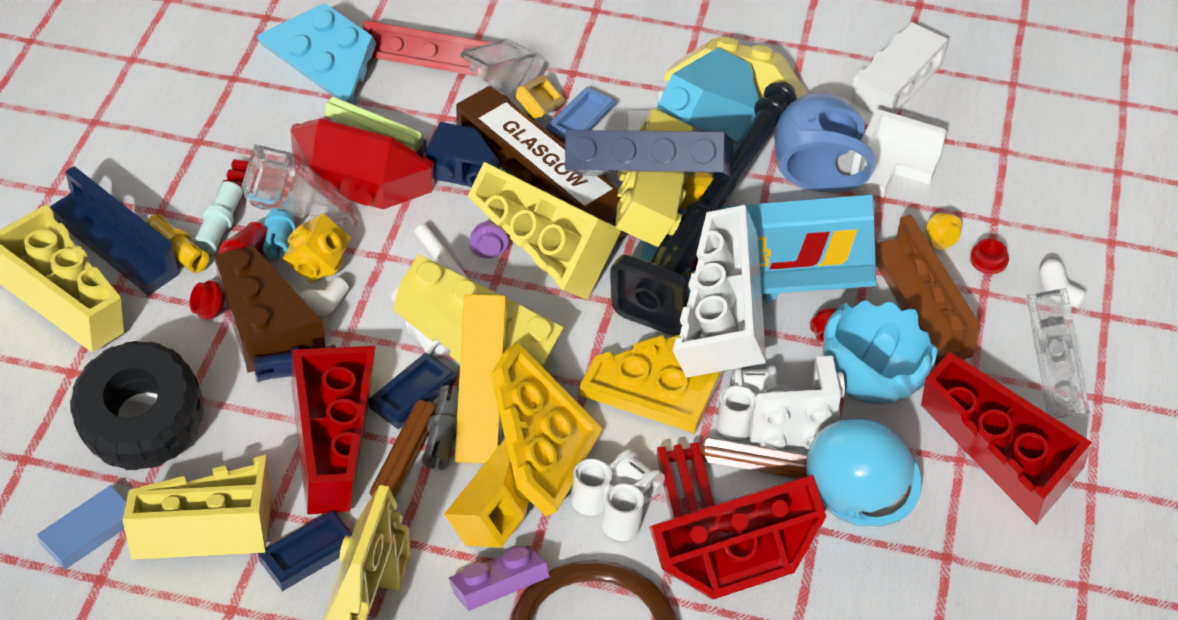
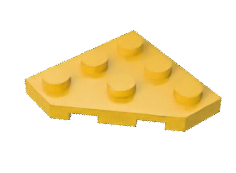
(650, 384)
(542, 428)

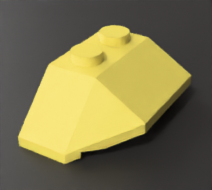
(766, 65)

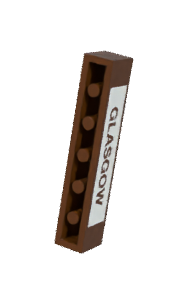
(535, 154)

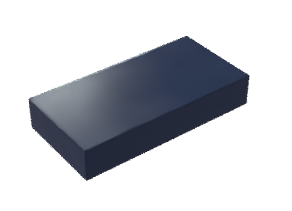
(416, 382)
(305, 550)

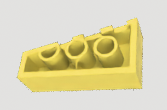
(652, 198)
(433, 303)

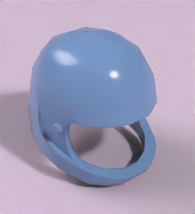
(813, 137)

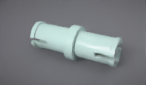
(218, 217)

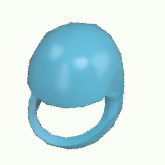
(863, 469)

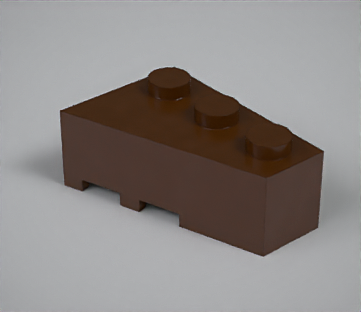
(264, 307)

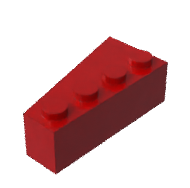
(330, 416)
(1005, 435)

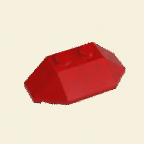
(362, 163)
(741, 538)

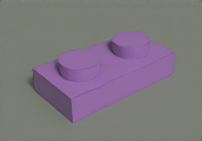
(498, 577)

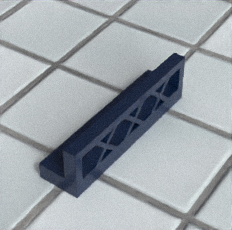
(115, 233)

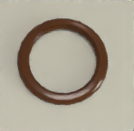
(594, 571)

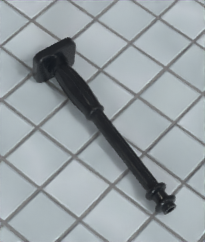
(657, 289)

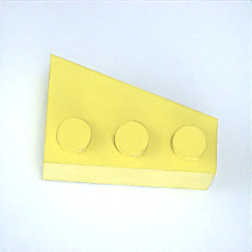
(201, 516)

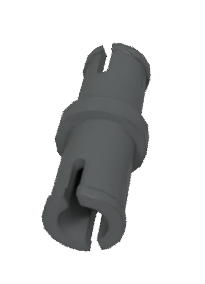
(442, 429)

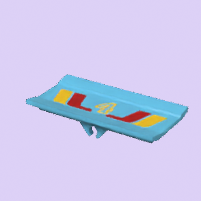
(809, 244)

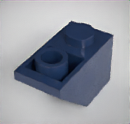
(458, 154)

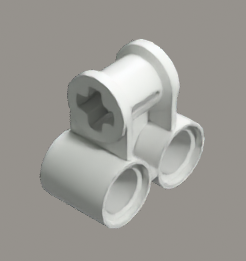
(738, 400)
(616, 492)

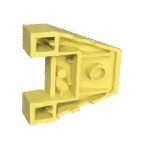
(370, 559)

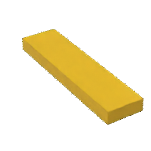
(481, 349)

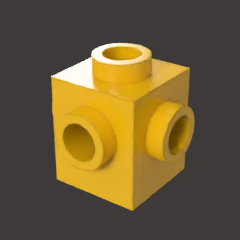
(310, 252)

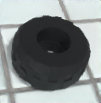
(118, 376)

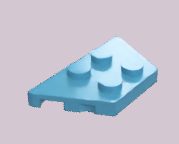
(323, 49)

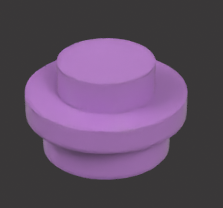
(488, 240)

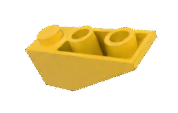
(489, 504)

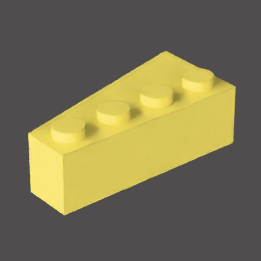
(553, 232)
(58, 281)

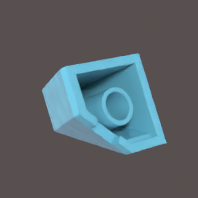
(713, 94)

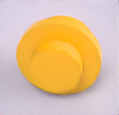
(943, 230)

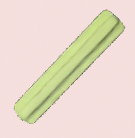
(366, 120)

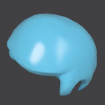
(879, 351)

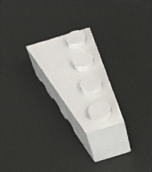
(724, 308)

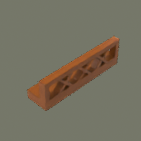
(924, 285)

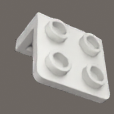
(795, 417)

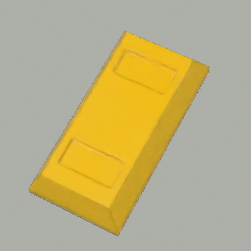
(539, 96)

